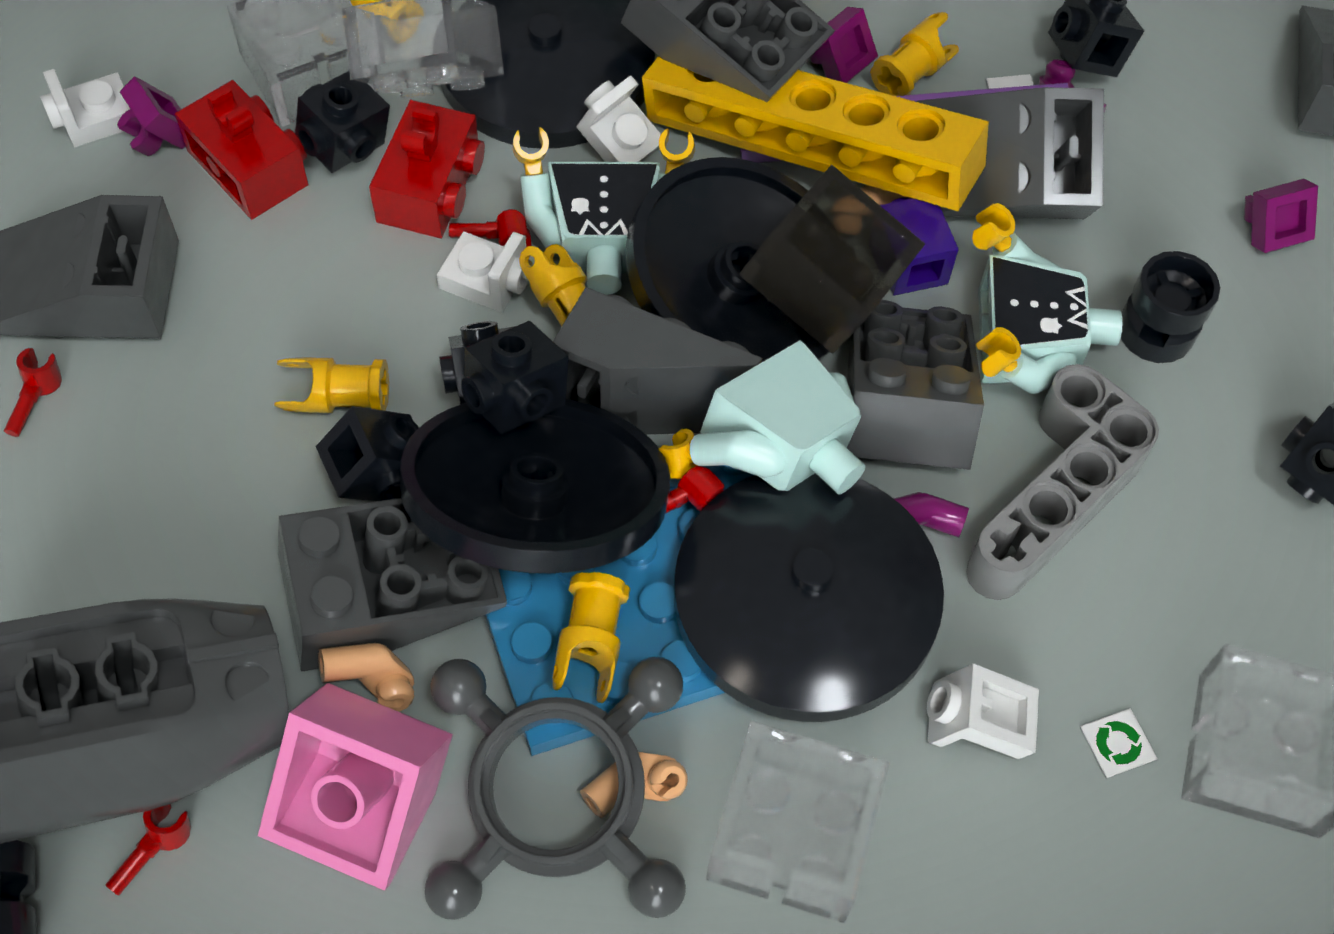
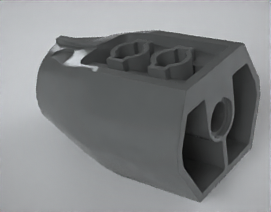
(131, 707)

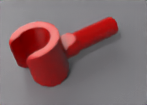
(506, 223)
(35, 384)
(697, 486)
(150, 844)

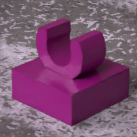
(849, 46)
(149, 117)
(1282, 215)

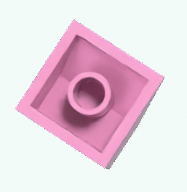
(352, 783)

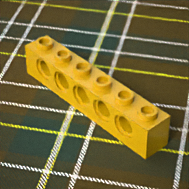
(828, 122)

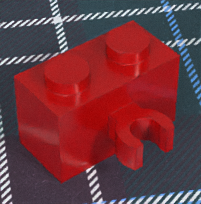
(243, 148)
(426, 169)

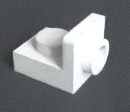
(86, 110)
(617, 124)
(484, 270)
(984, 710)

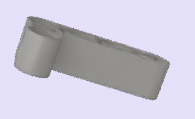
(1090, 453)

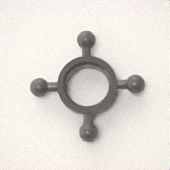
(654, 884)

